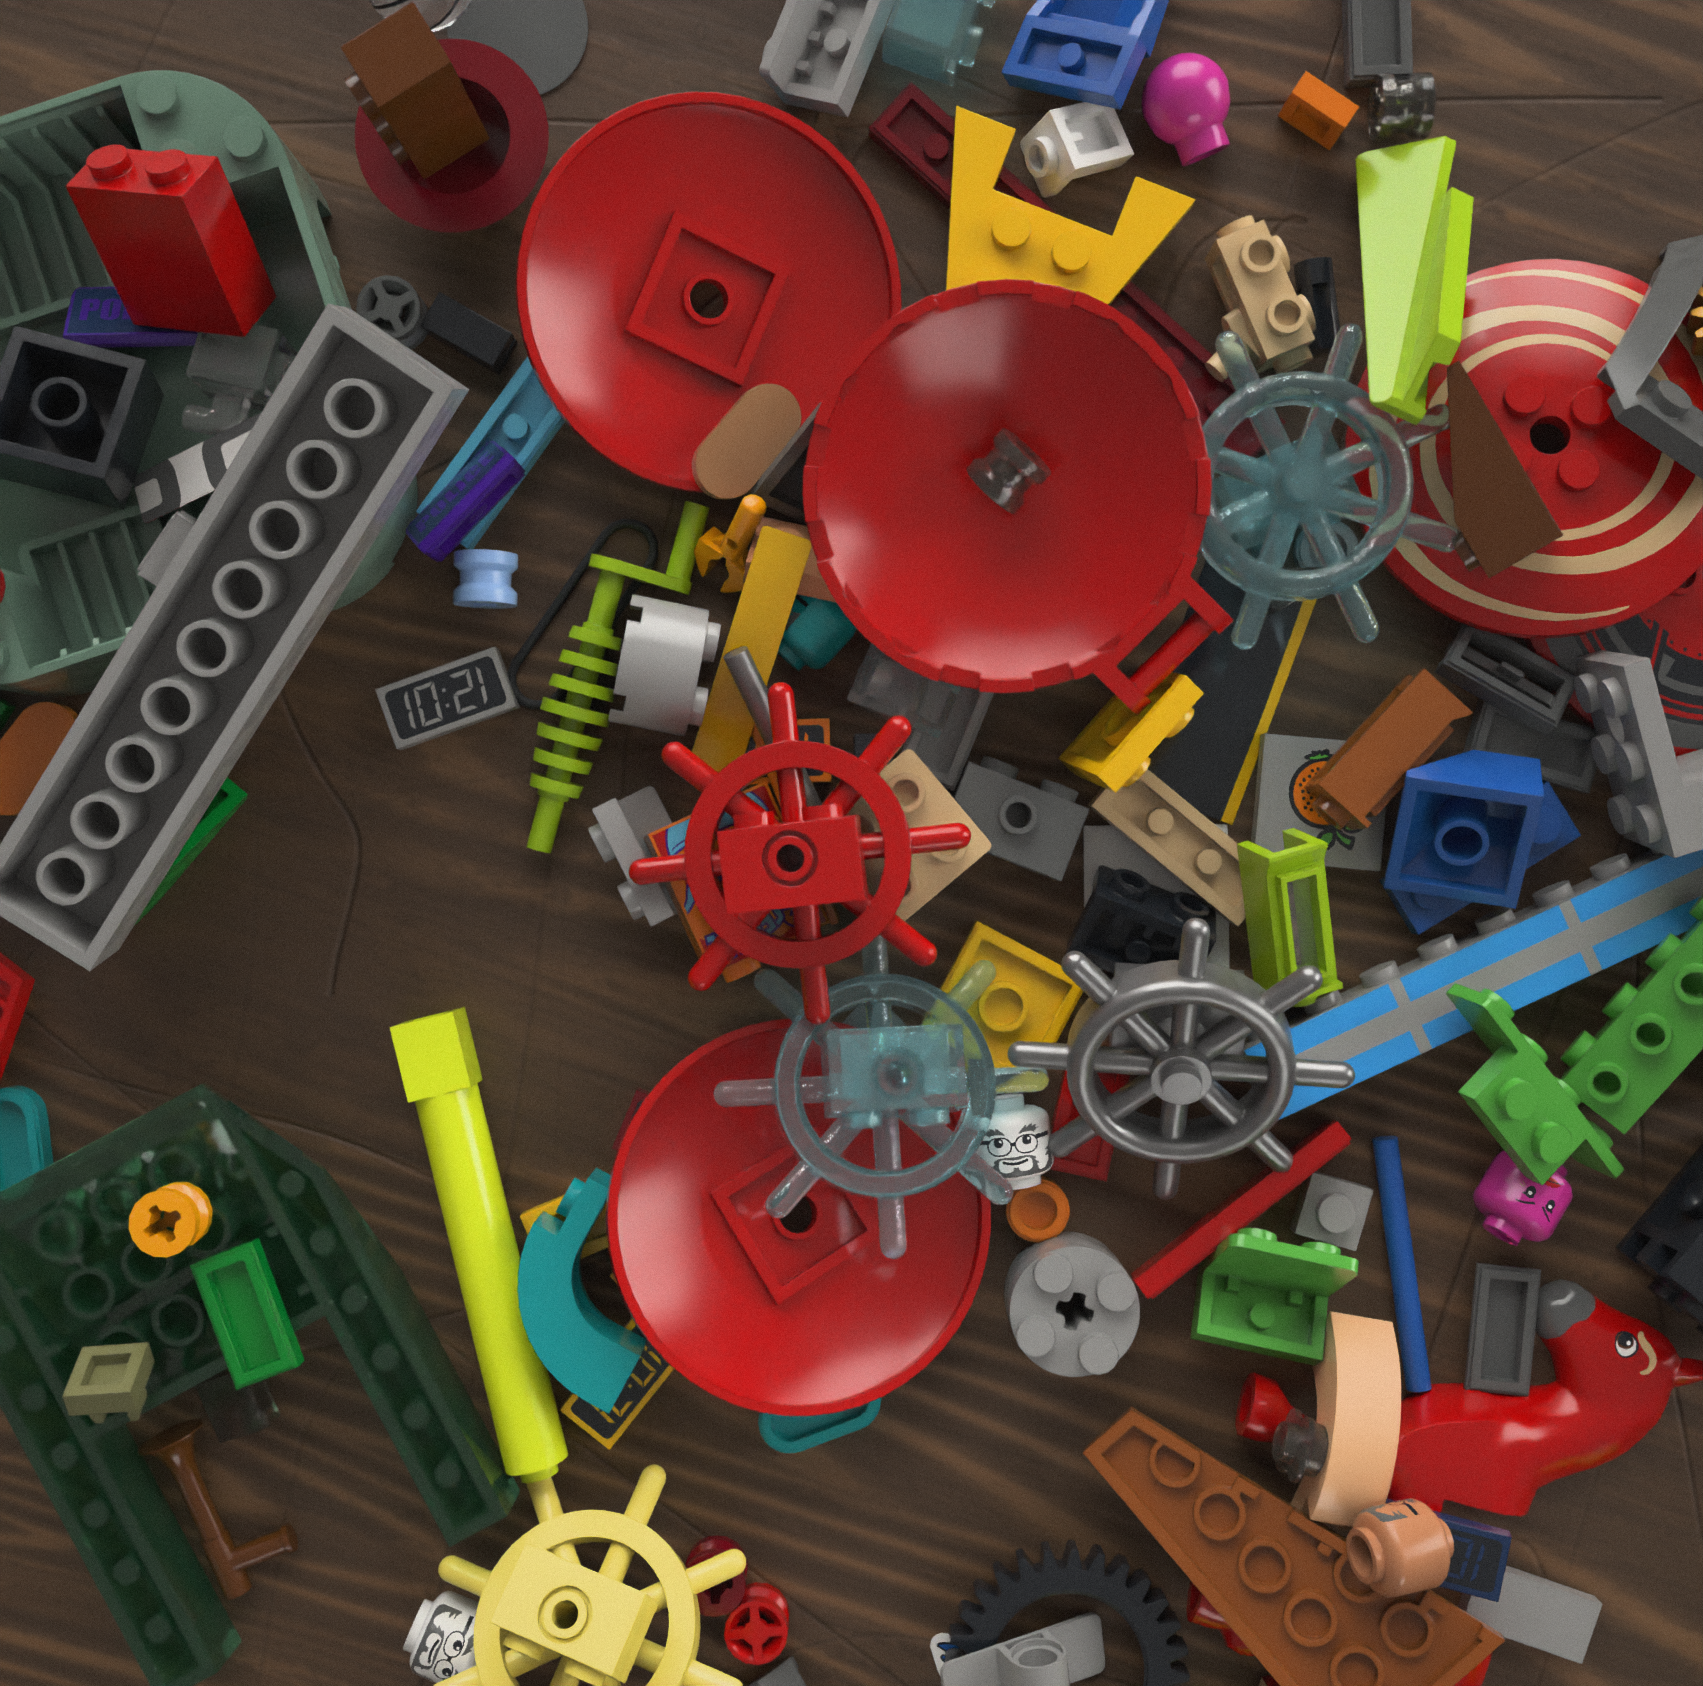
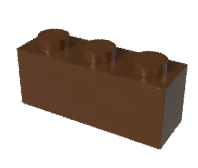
(412, 92)

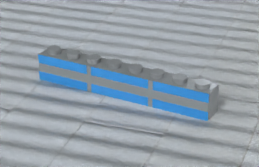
(1515, 955)

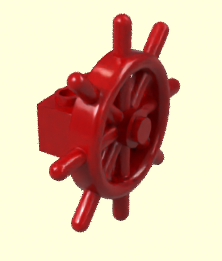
(800, 862)

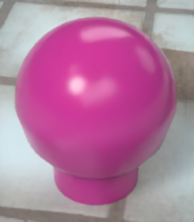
(1187, 105)

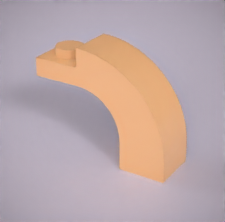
(1362, 1415)

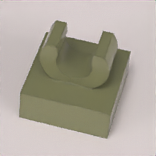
(109, 1381)

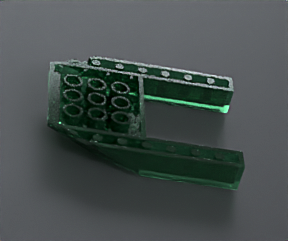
(83, 1282)

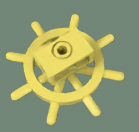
(554, 1607)

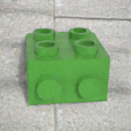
(1269, 1295)

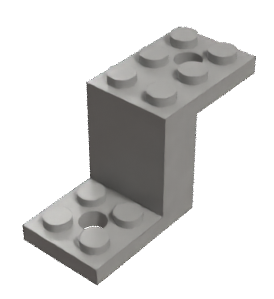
(1653, 791)

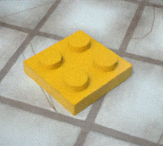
(1118, 742)

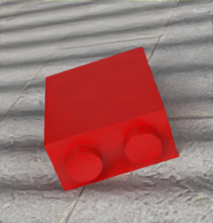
(172, 239)

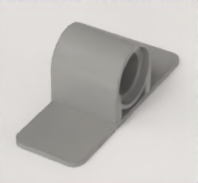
(1040, 1658)

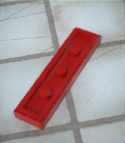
(1239, 1209)

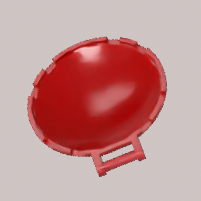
(1092, 551)

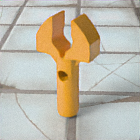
(733, 545)

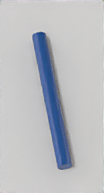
(1401, 1263)

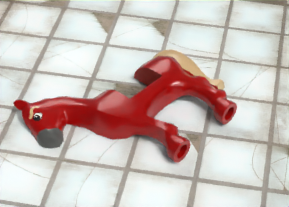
(1504, 1447)

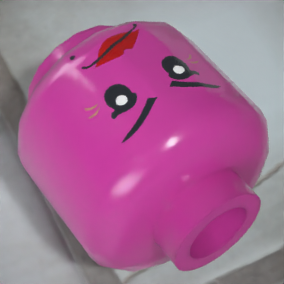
(1518, 1205)

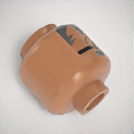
(1400, 1548)

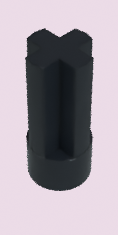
(1317, 283)

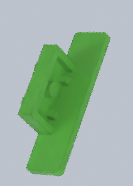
(1521, 1099)

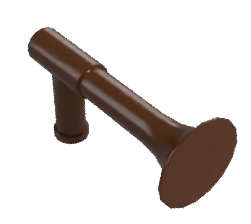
(228, 1562)

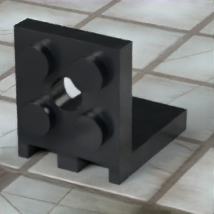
(1670, 1241)

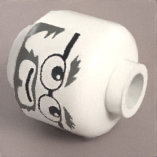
(1017, 1141)
(442, 1637)

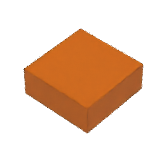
(1318, 110)

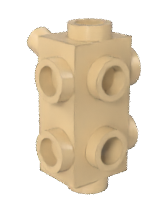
(1259, 298)

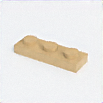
(1177, 840)

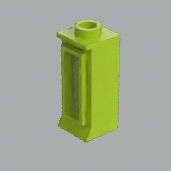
(1288, 911)

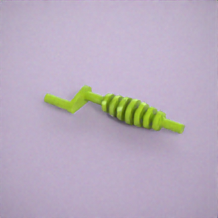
(589, 663)

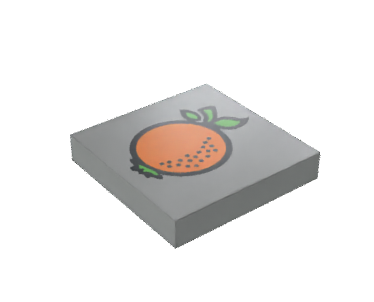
(1283, 803)

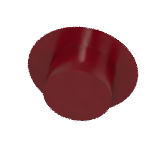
(485, 180)

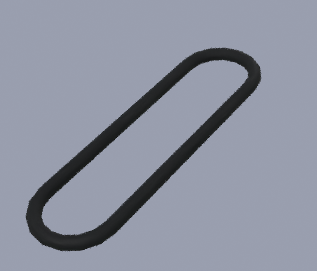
(565, 592)

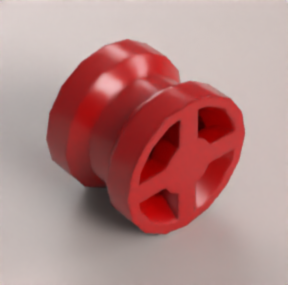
(755, 1639)

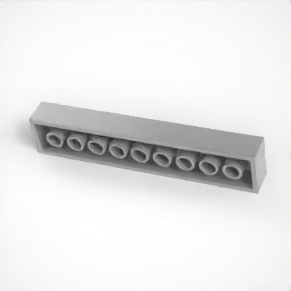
(222, 634)

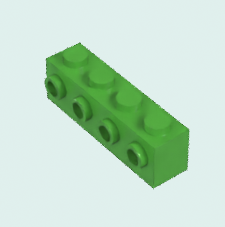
(1649, 1033)

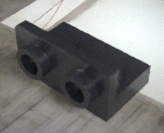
(1134, 920)

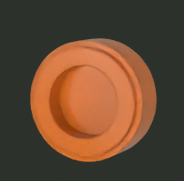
(1038, 1211)

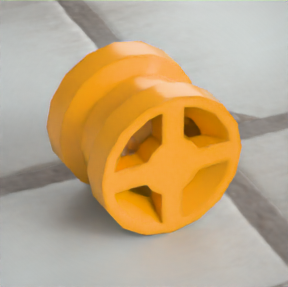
(186, 1212)

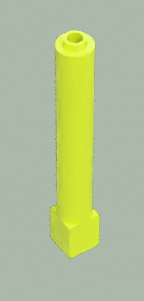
(443, 1080)

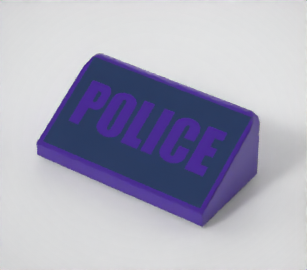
(101, 320)
(465, 501)

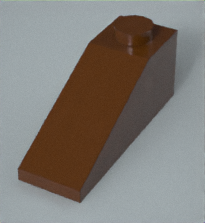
(1492, 494)

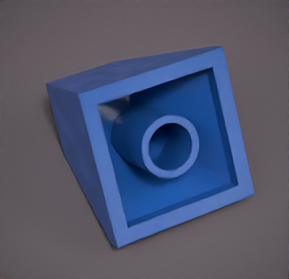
(1466, 827)

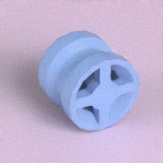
(485, 579)

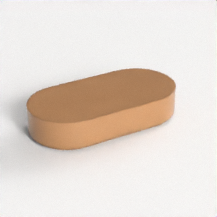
(746, 441)

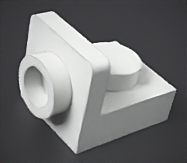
(1074, 144)

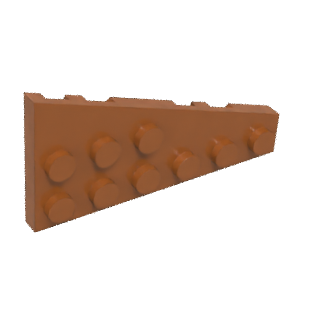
(1280, 1574)

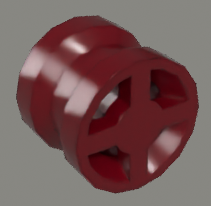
(726, 1595)

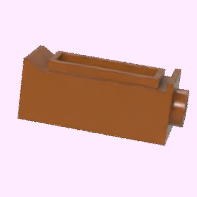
(1380, 751)

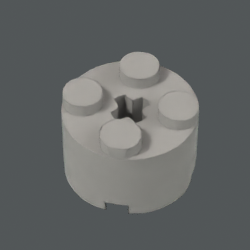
(663, 665)
(1090, 1335)

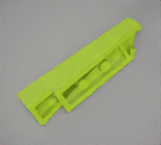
(1411, 268)

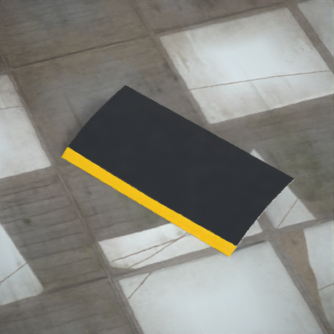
(1241, 689)

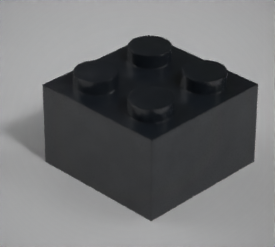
(74, 416)

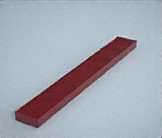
(922, 142)

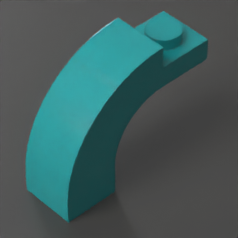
(561, 1322)

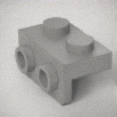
(823, 51)
(621, 836)

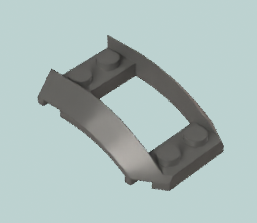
(1652, 408)

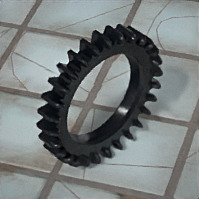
(1074, 1576)

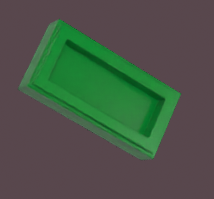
(247, 1313)

